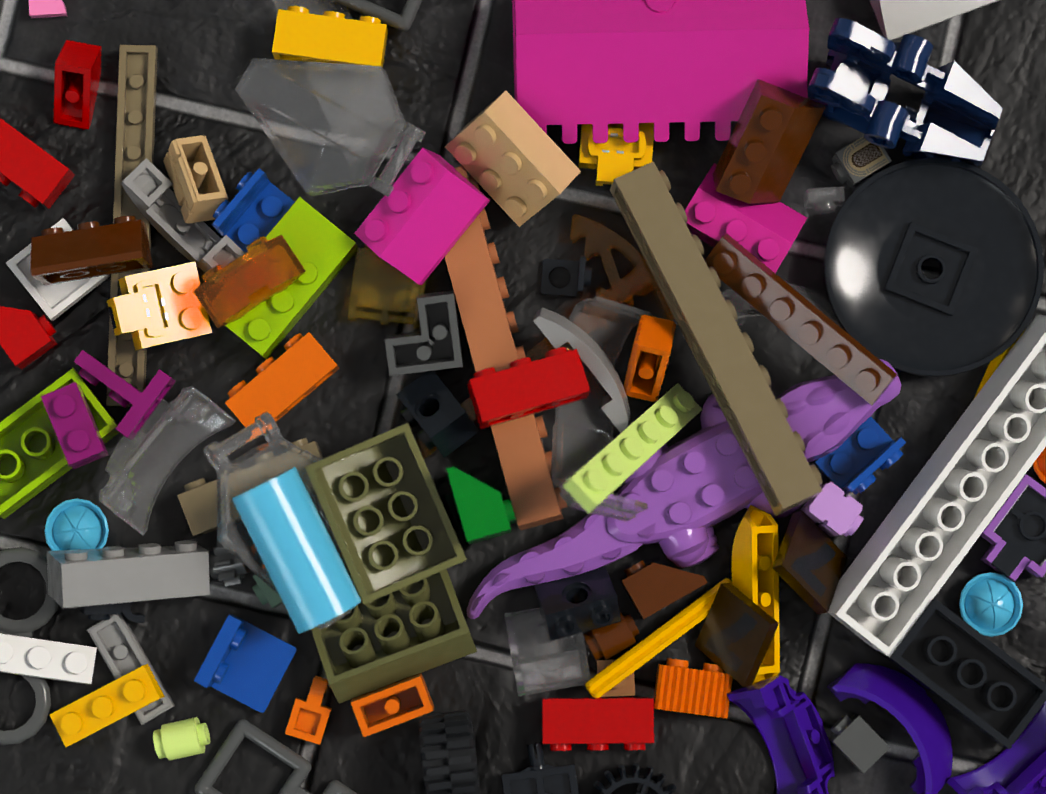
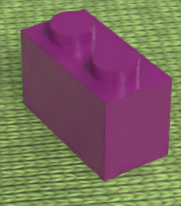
(74, 425)

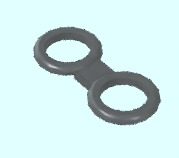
(25, 628)

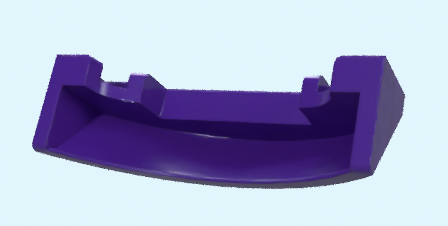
(913, 710)
(791, 733)
(1015, 769)

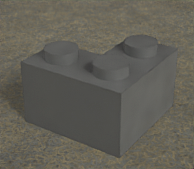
(435, 345)

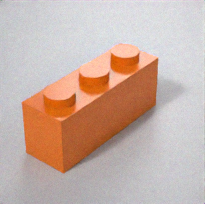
(282, 381)

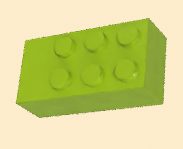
(321, 251)
(30, 448)

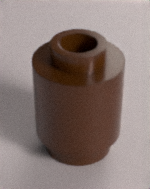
(612, 638)

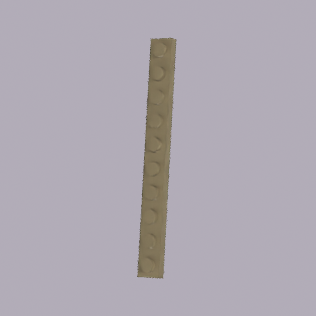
(133, 144)

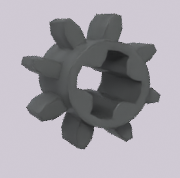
(226, 566)

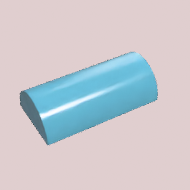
(297, 550)

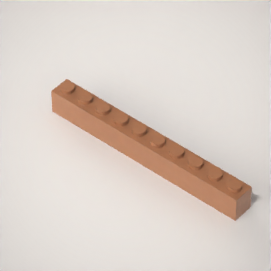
(492, 344)

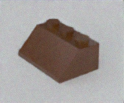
(766, 144)
(90, 251)

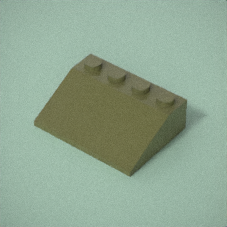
(385, 513)
(394, 637)

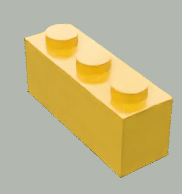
(328, 38)

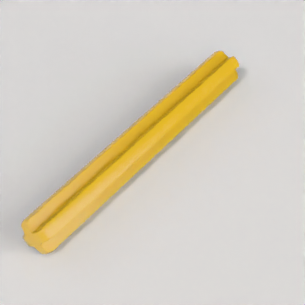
(653, 644)

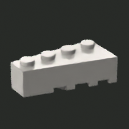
(127, 574)

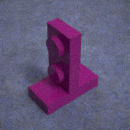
(124, 393)

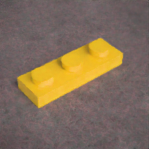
(106, 705)

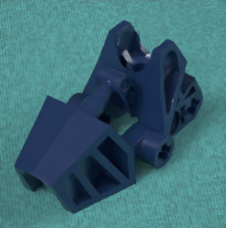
(954, 113)

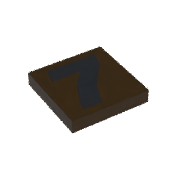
(809, 562)
(736, 634)

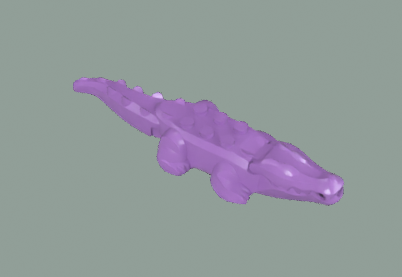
(686, 492)

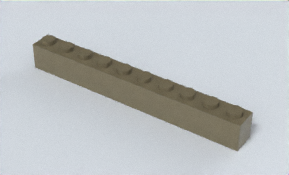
(716, 339)

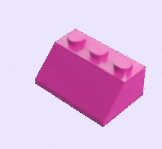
(422, 216)
(760, 228)

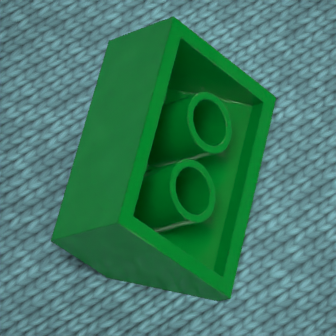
(480, 508)

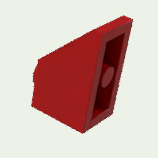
(76, 83)
(25, 335)

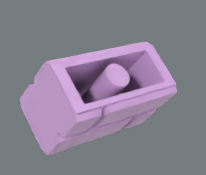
(834, 511)

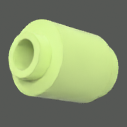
(181, 739)

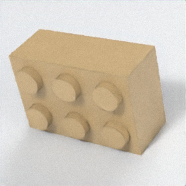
(513, 159)

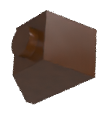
(658, 586)

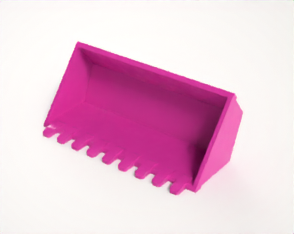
(653, 61)

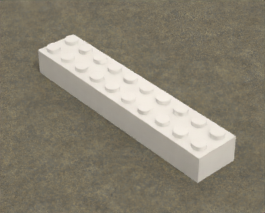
(949, 500)

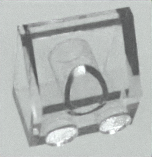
(543, 663)

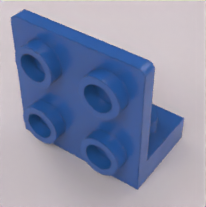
(252, 211)
(860, 456)
(246, 663)

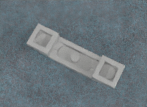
(196, 241)
(558, 332)

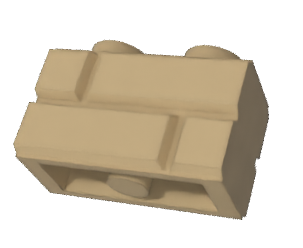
(194, 178)

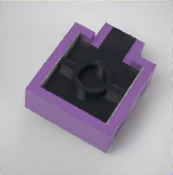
(1019, 532)

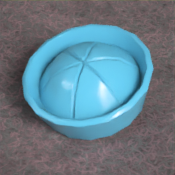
(76, 526)
(991, 604)

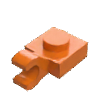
(309, 716)

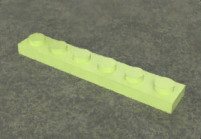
(632, 448)

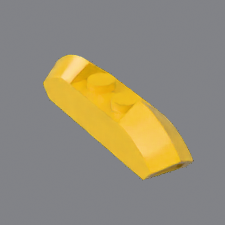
(752, 574)

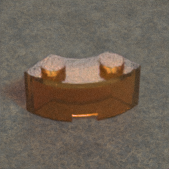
(248, 280)

